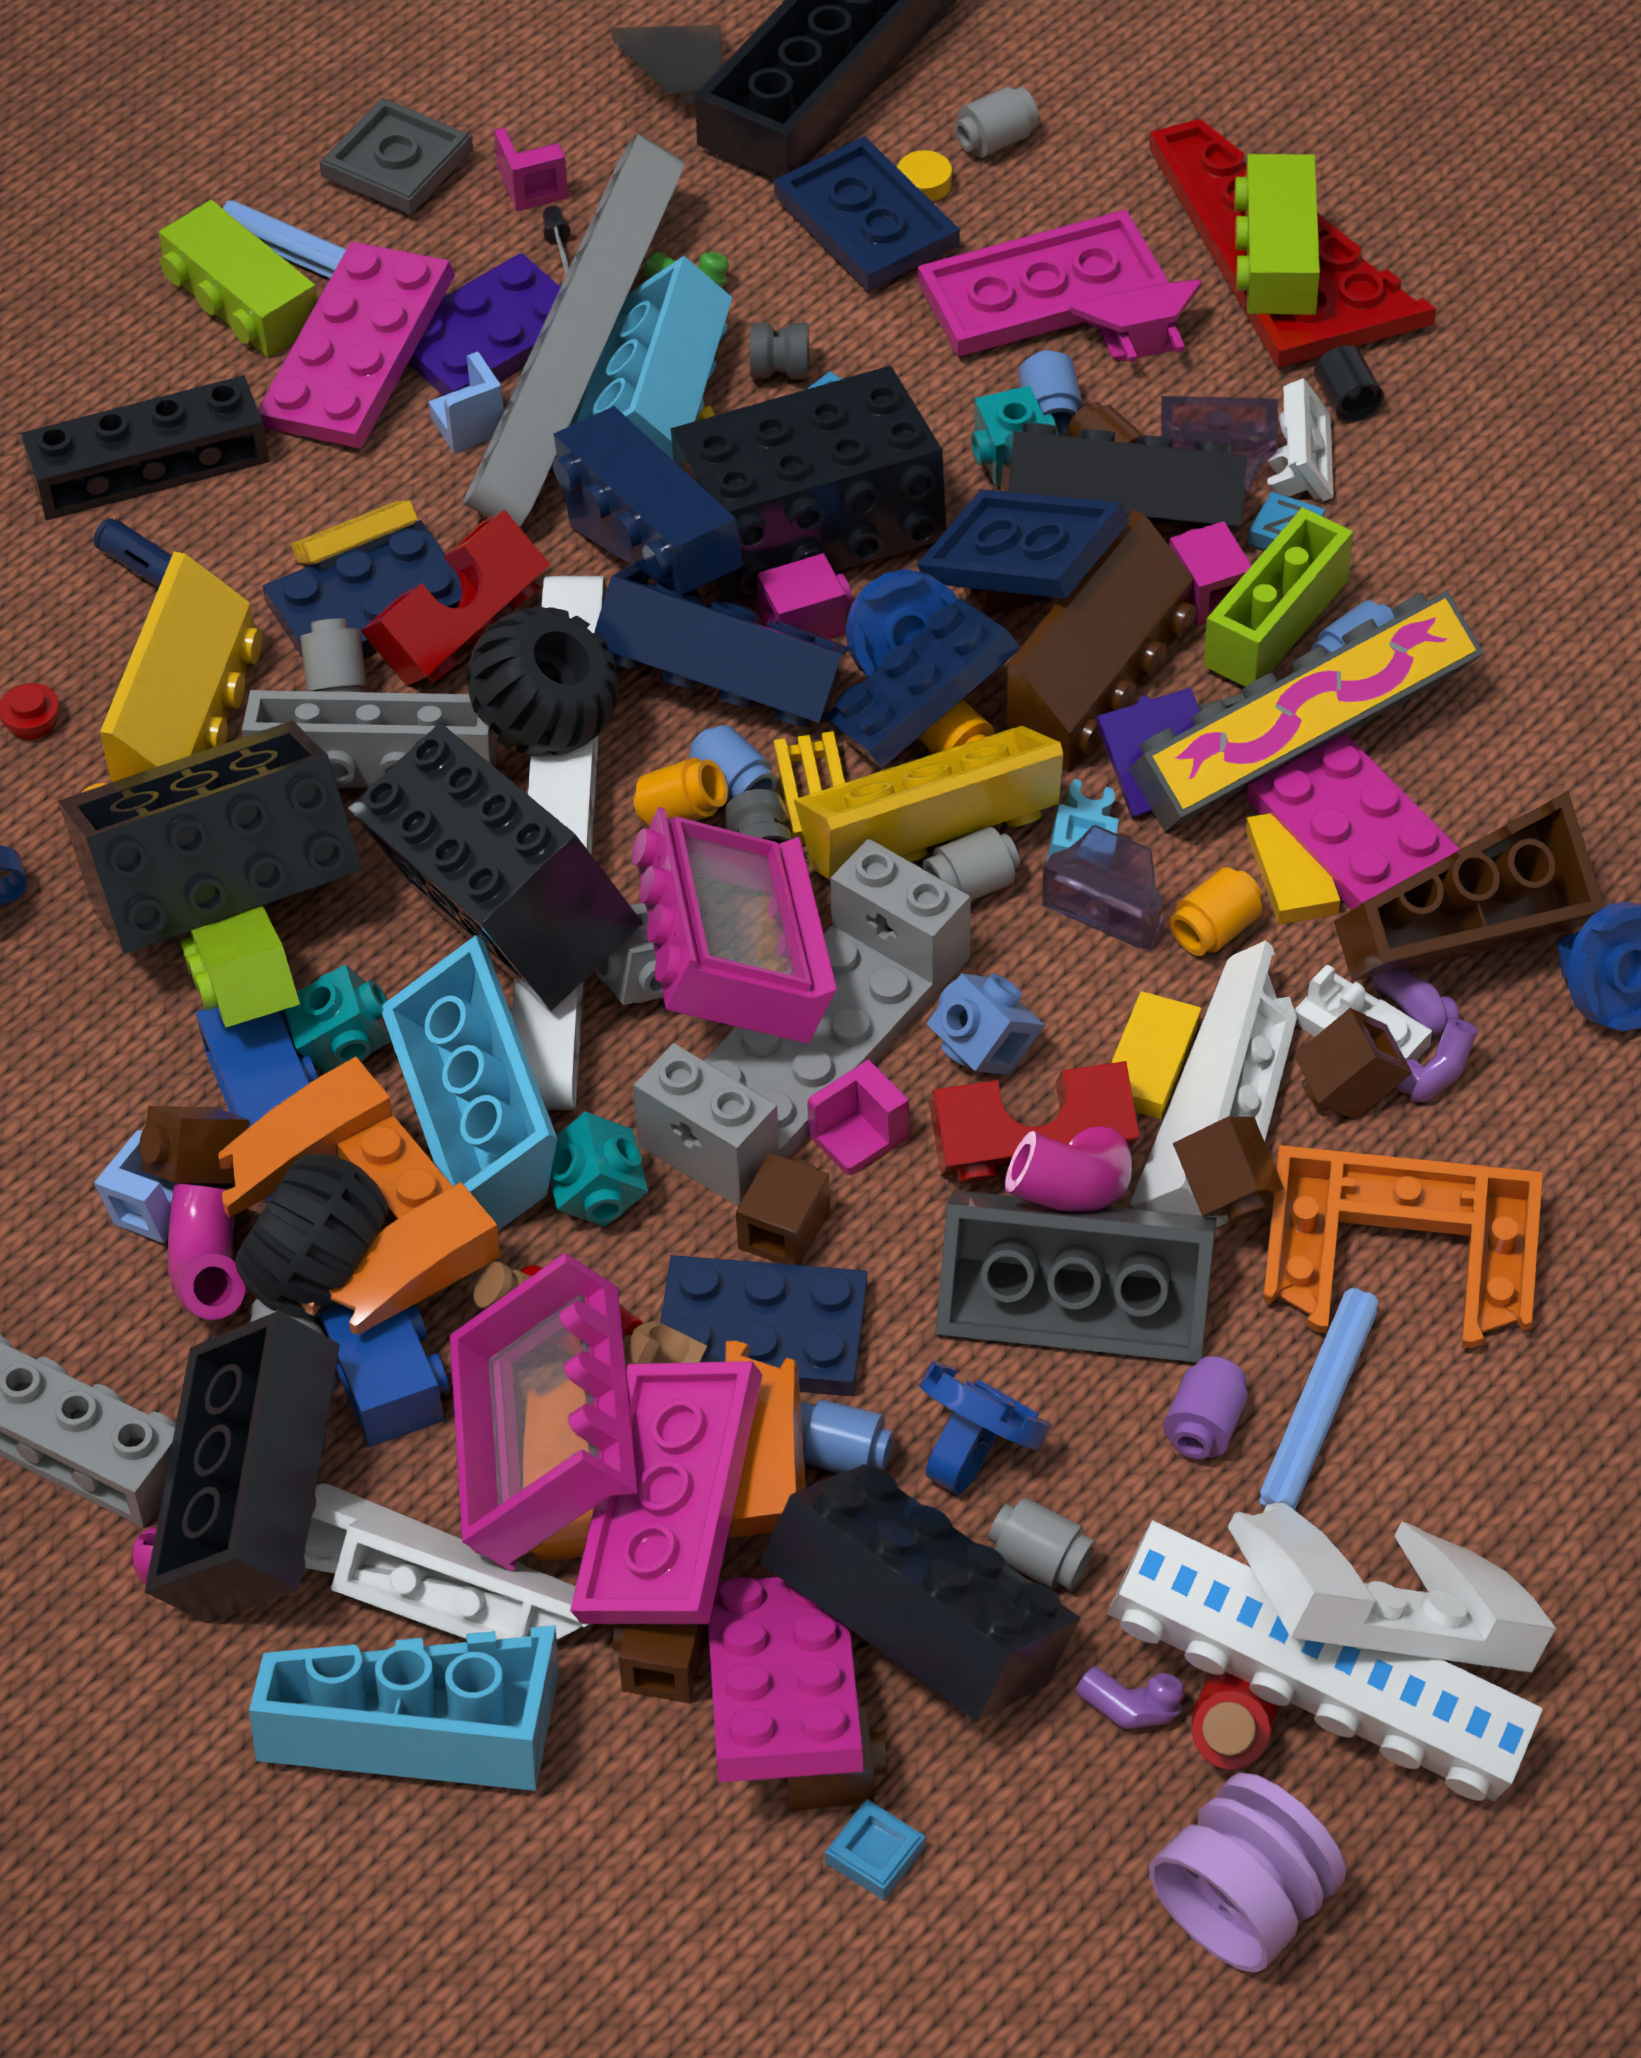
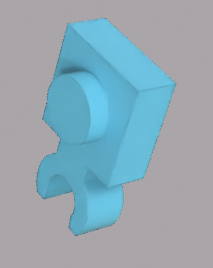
(1078, 816)

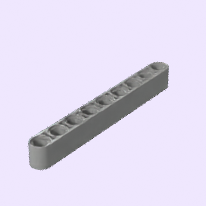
(575, 331)

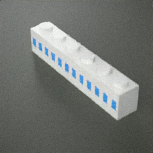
(1405, 1703)

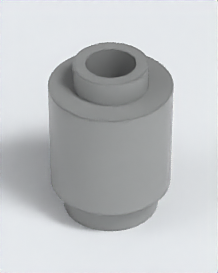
(996, 121)
(333, 657)
(976, 862)
(1041, 1543)

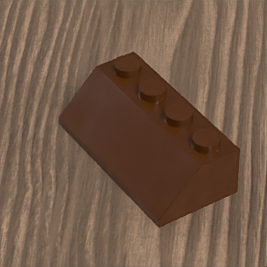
(1101, 641)

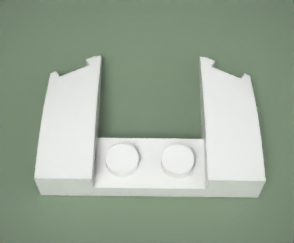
(1467, 1617)

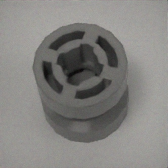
(779, 350)
(758, 815)

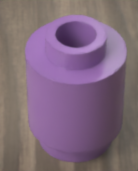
(1206, 1408)

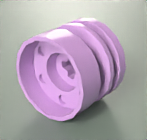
(1247, 1872)

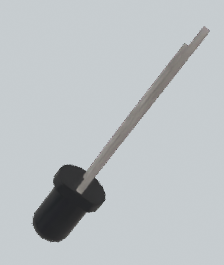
(556, 230)

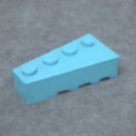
(412, 1710)

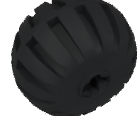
(542, 681)
(311, 1234)

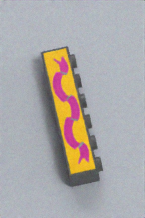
(1304, 710)

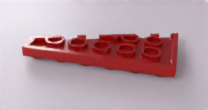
(1353, 297)

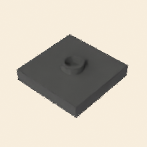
(396, 156)

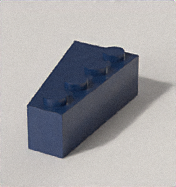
(643, 503)
(720, 648)

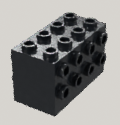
(820, 473)

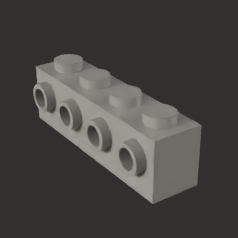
(368, 729)
(82, 1436)

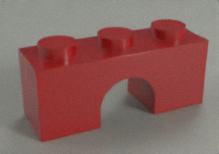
(494, 569)
(979, 1135)

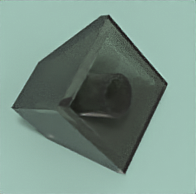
(674, 56)

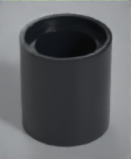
(1348, 384)

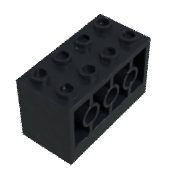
(210, 836)
(496, 865)

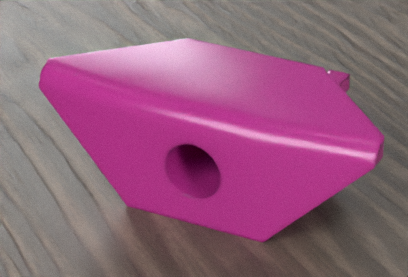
(1140, 319)

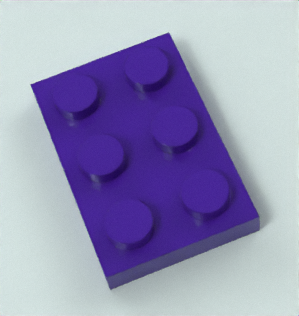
(490, 315)

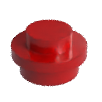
(29, 710)

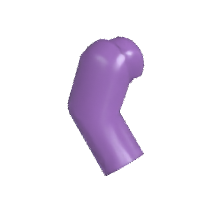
(1417, 999)
(1445, 1065)
(1134, 1707)

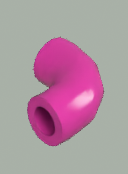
(1071, 1177)
(203, 1253)

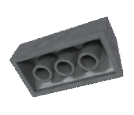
(1075, 1278)

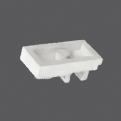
(1308, 454)
(1333, 995)

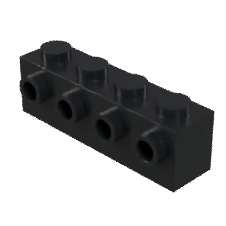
(145, 447)
(1151, 477)

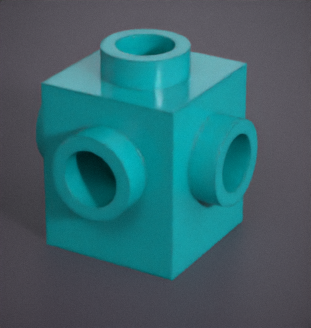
(995, 421)
(338, 1019)
(597, 1169)

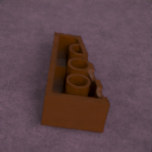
(1490, 894)

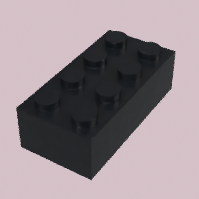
(243, 1468)
(920, 1590)

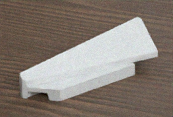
(1228, 1073)
(428, 1572)

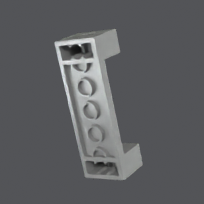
(757, 1085)

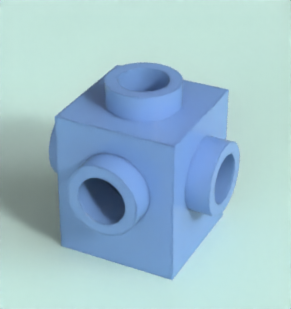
(984, 1023)

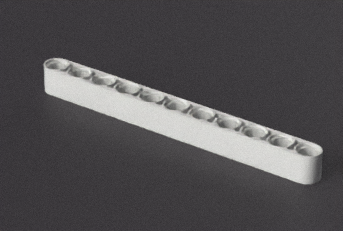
(567, 790)

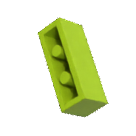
(1278, 234)
(237, 278)
(1278, 598)
(240, 967)

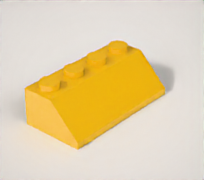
(181, 672)
(934, 798)

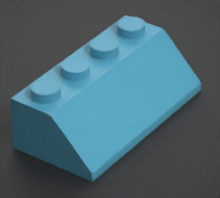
(660, 353)
(473, 1083)

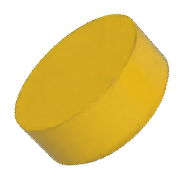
(928, 172)

